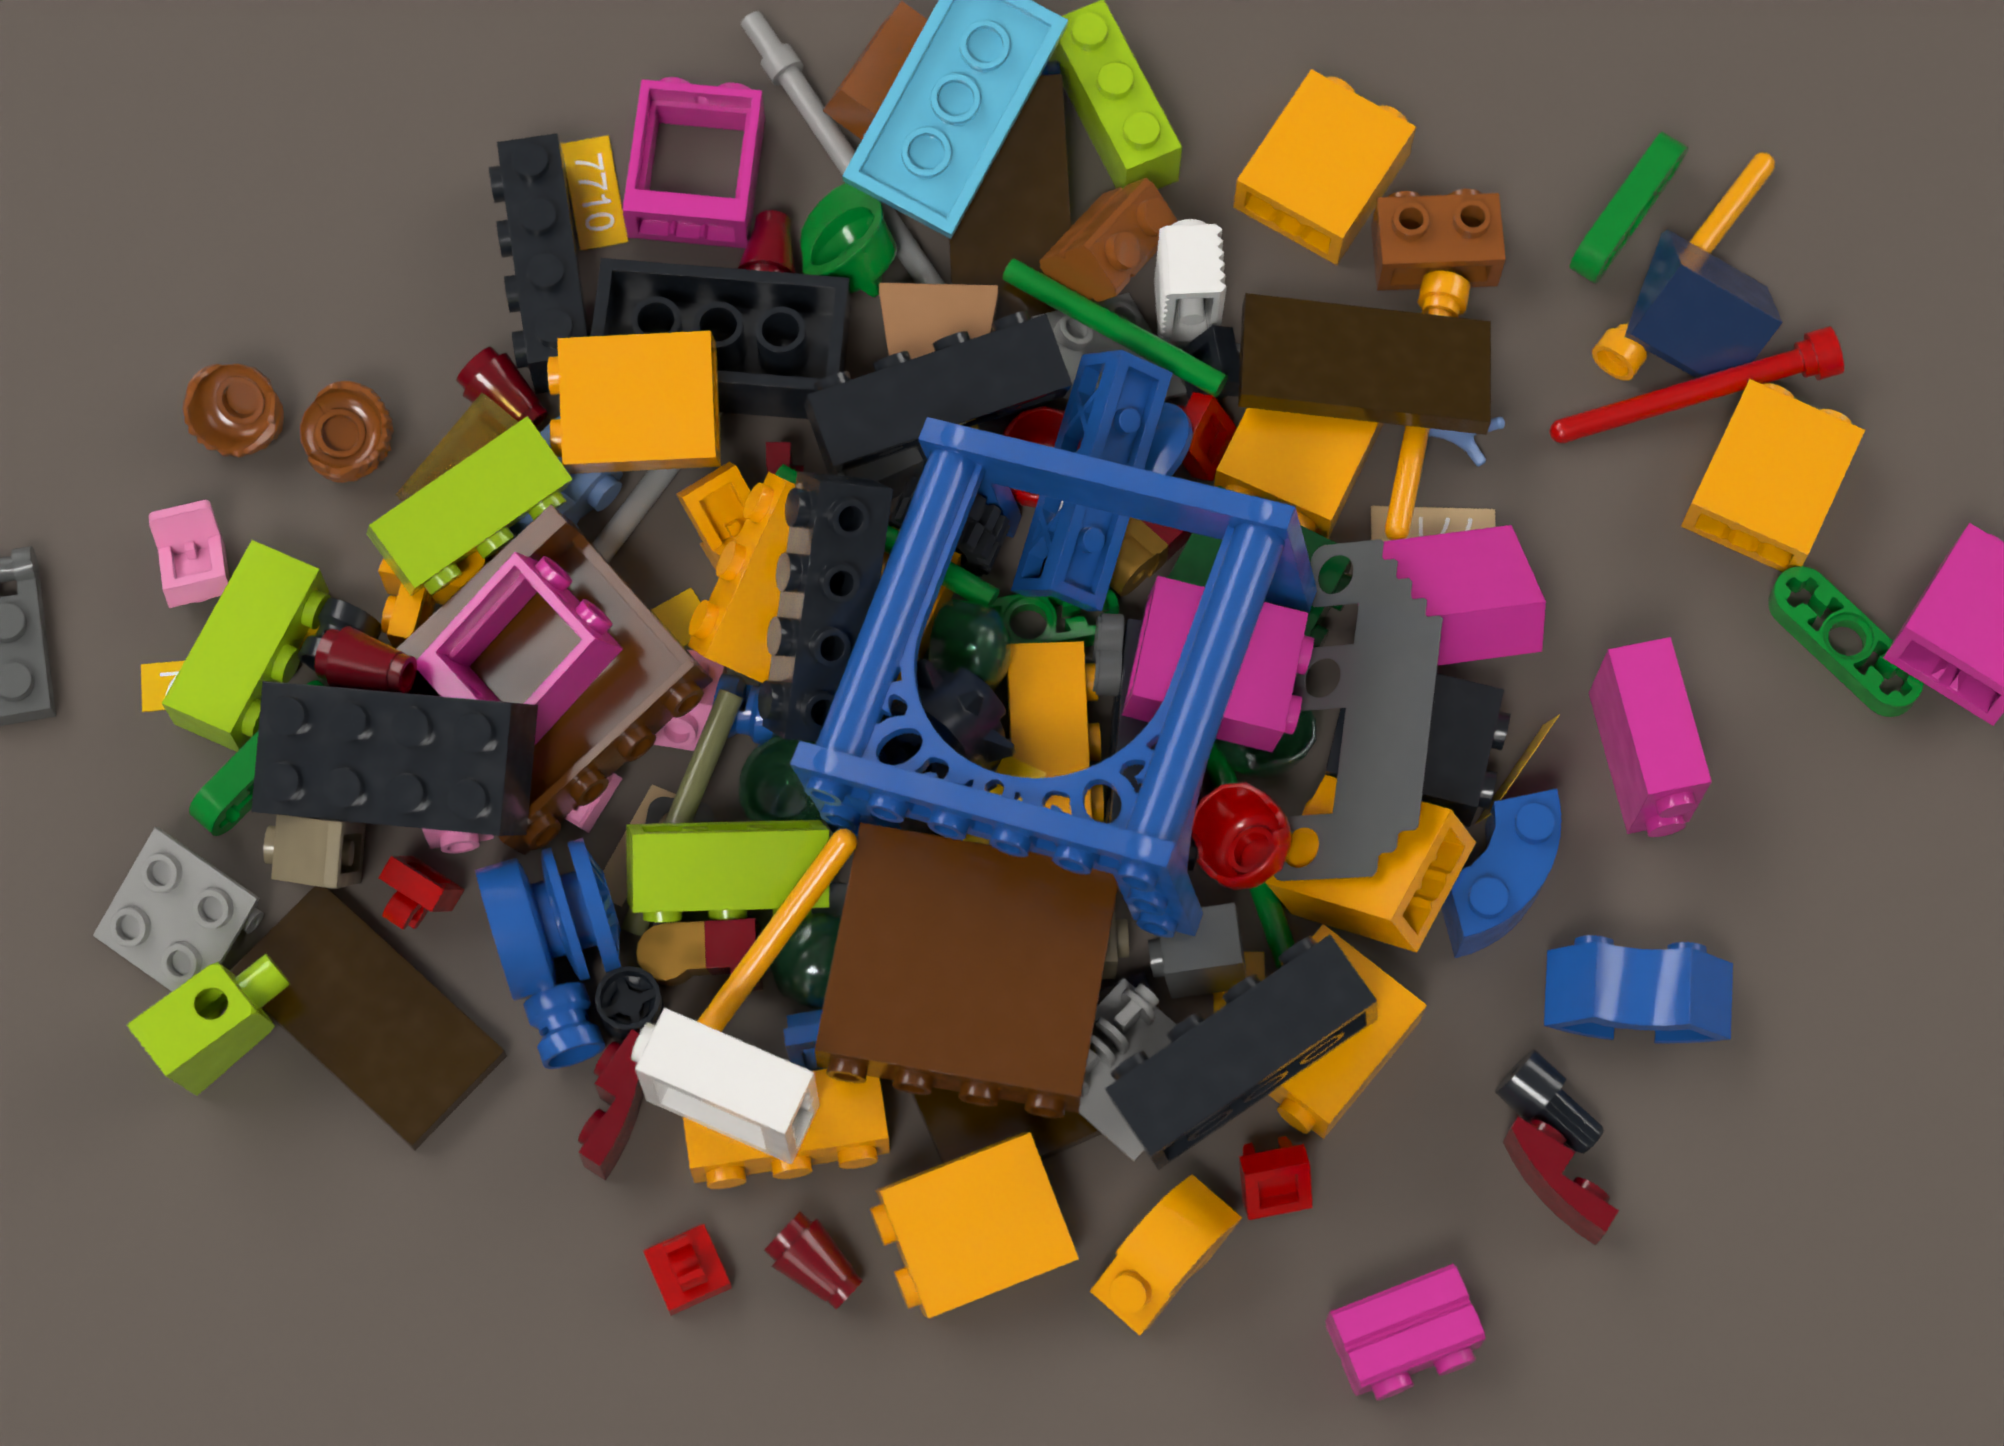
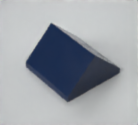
(1700, 310)

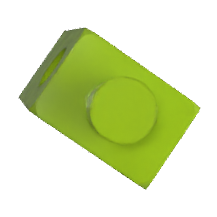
(187, 1028)

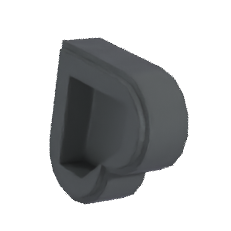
(1108, 654)

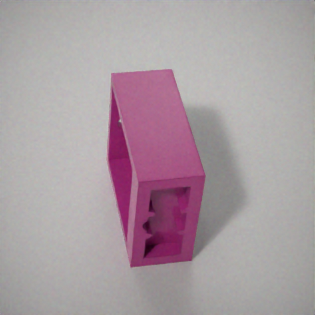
(691, 216)
(449, 656)

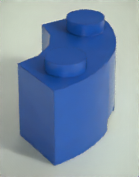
(1508, 876)
(1669, 991)

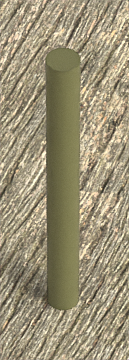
(696, 777)

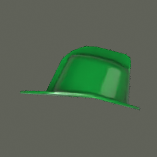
(848, 239)

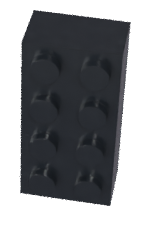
(769, 327)
(394, 758)
(1243, 1050)

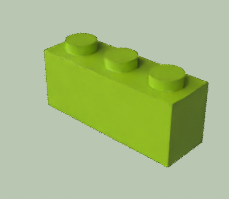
(1115, 100)
(470, 508)
(245, 642)
(718, 866)

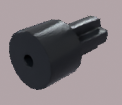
(1535, 1089)

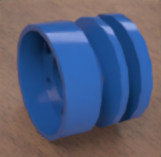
(549, 918)

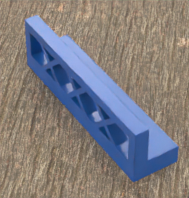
(1115, 427)

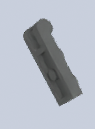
(24, 652)

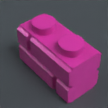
(1406, 1332)

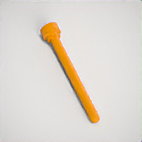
(1443, 295)
(1623, 356)
(779, 930)

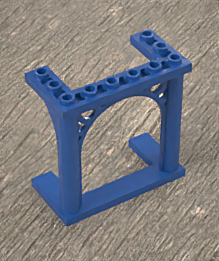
(1150, 840)

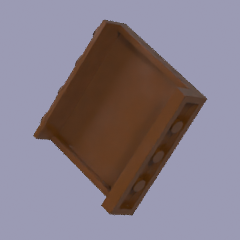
(621, 707)
(966, 971)

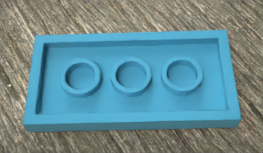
(953, 107)

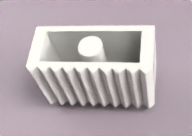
(1189, 280)

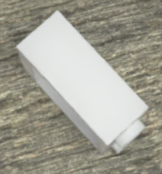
(726, 1084)

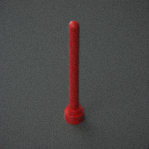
(1814, 356)

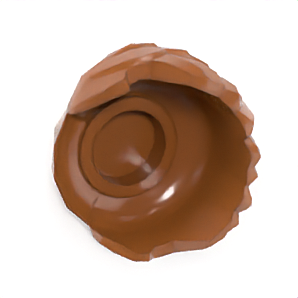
(232, 409)
(346, 431)

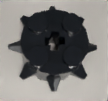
(963, 715)

